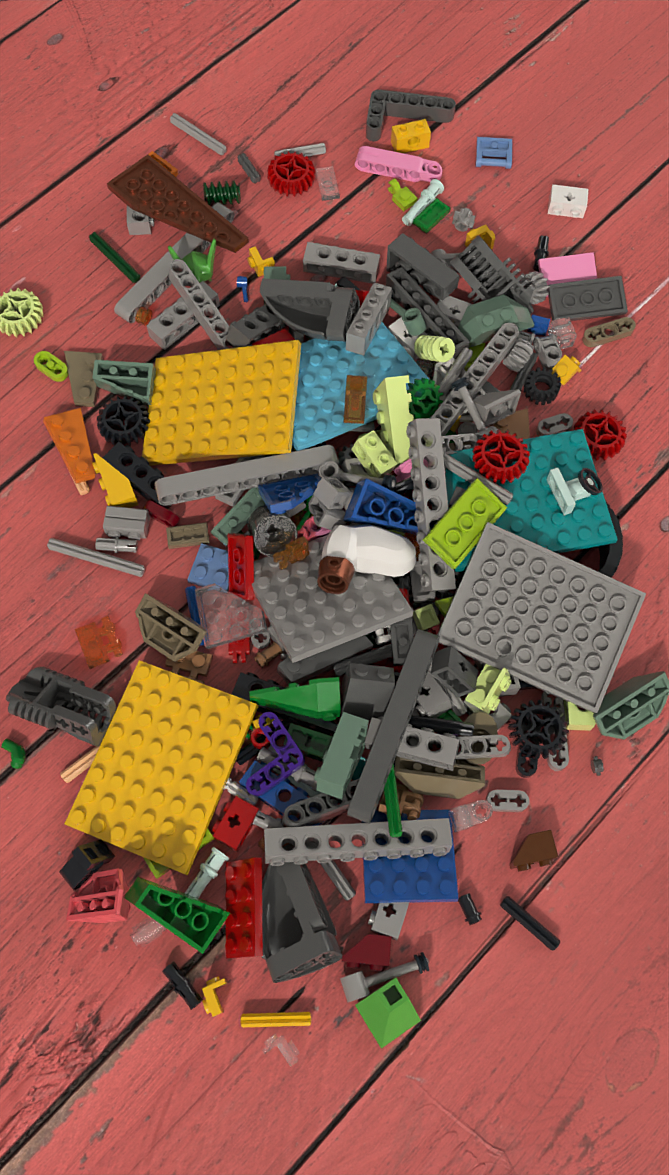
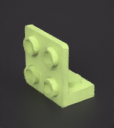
(488, 688)

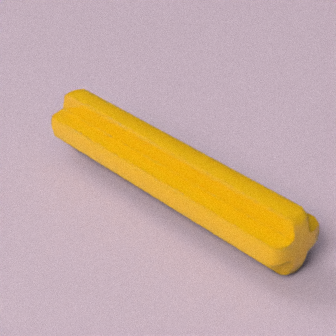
(276, 1019)

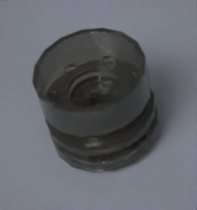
(273, 540)

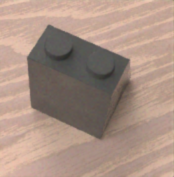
(366, 690)

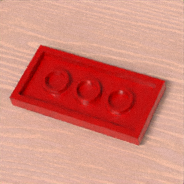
(244, 903)

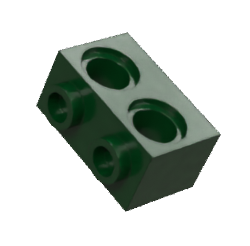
(311, 743)

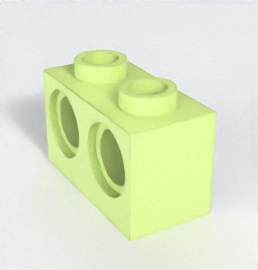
(374, 455)

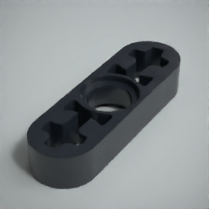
(532, 762)

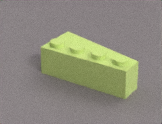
(394, 415)

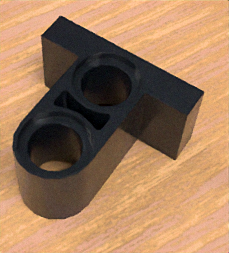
(85, 862)

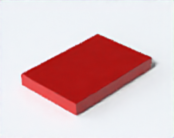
(241, 565)

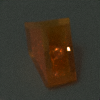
(355, 399)

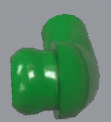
(17, 753)

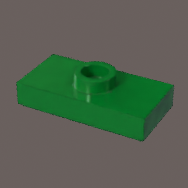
(431, 215)

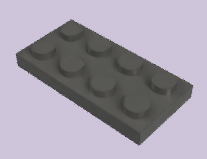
(587, 298)

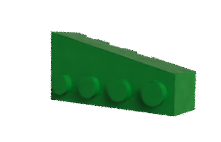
(181, 913)

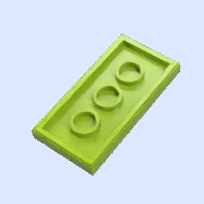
(463, 523)

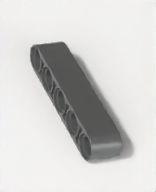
(322, 803)

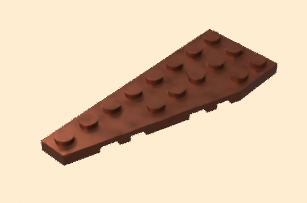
(160, 195)

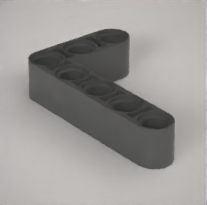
(405, 105)

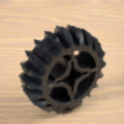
(111, 420)
(542, 737)

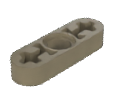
(603, 338)

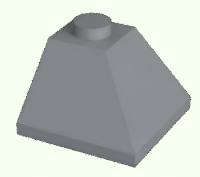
(496, 405)

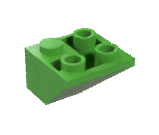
(388, 1012)

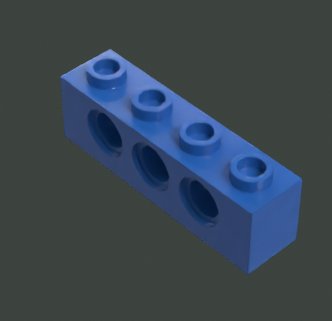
(271, 798)

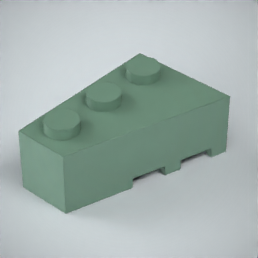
(342, 756)

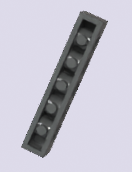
(410, 295)

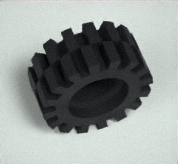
(545, 377)

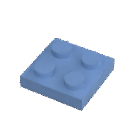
(210, 567)

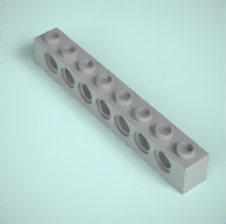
(430, 431)
(436, 829)

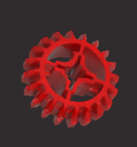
(291, 173)
(611, 437)
(510, 451)

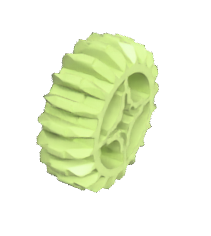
(24, 303)

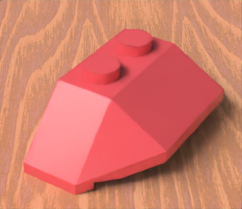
(100, 899)

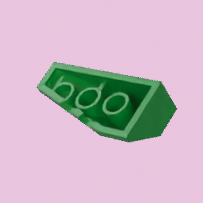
(314, 700)

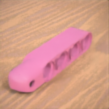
(397, 165)

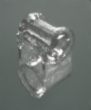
(465, 815)

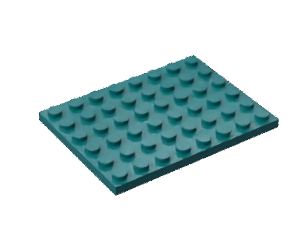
(534, 509)

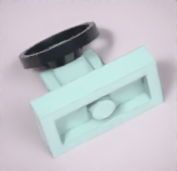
(573, 490)

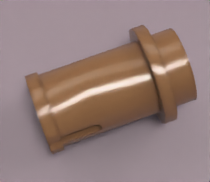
(268, 654)

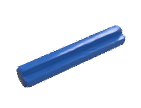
(193, 607)

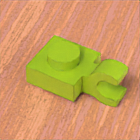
(401, 197)

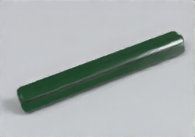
(115, 257)

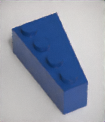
(381, 508)

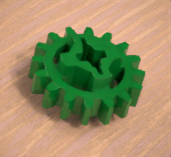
(426, 390)

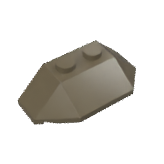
(168, 628)
(438, 781)

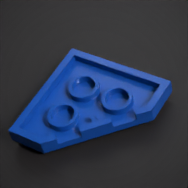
(288, 493)

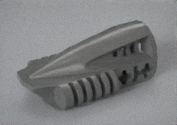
(490, 276)
(57, 701)

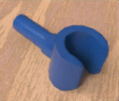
(242, 283)

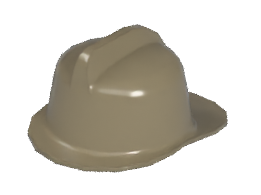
(483, 725)

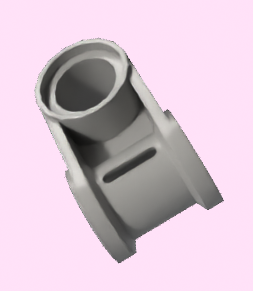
(547, 350)

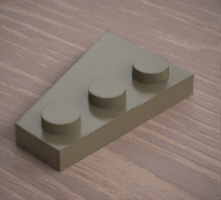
(80, 371)

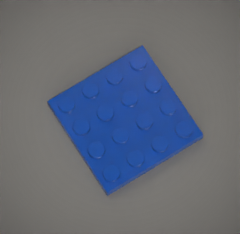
(410, 878)

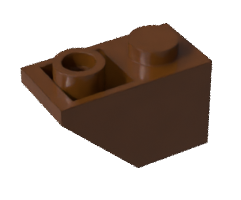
(535, 849)

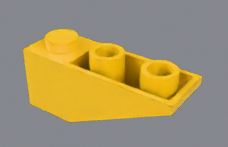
(117, 485)

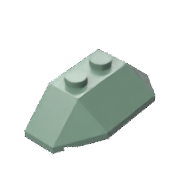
(485, 318)
(632, 705)

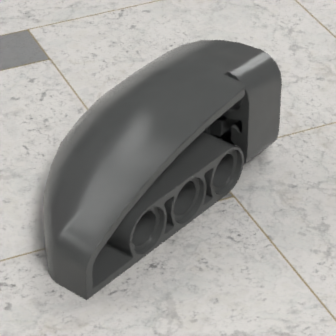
(312, 307)
(295, 923)

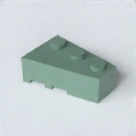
(126, 379)

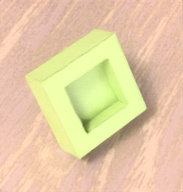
(425, 617)

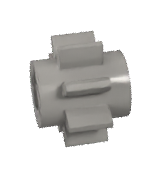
(463, 219)

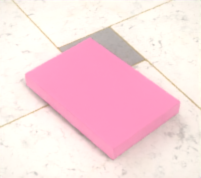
(568, 268)

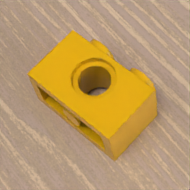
(410, 136)

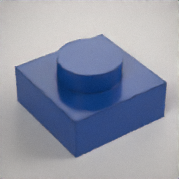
(540, 325)

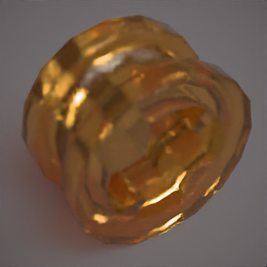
(143, 316)

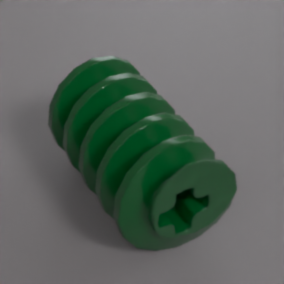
(222, 193)

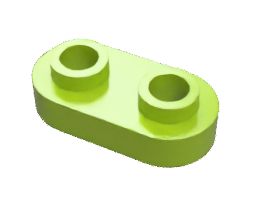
(52, 367)

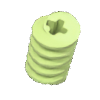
(434, 348)

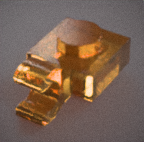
(294, 552)

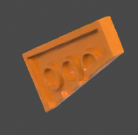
(71, 440)

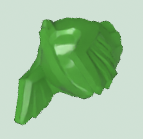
(199, 263)

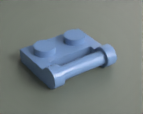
(493, 148)

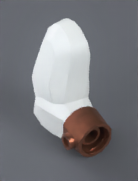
(363, 550)

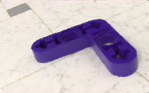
(283, 752)

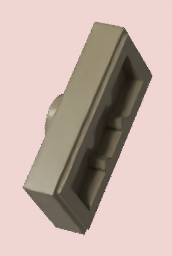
(187, 535)

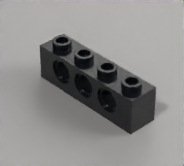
(121, 455)

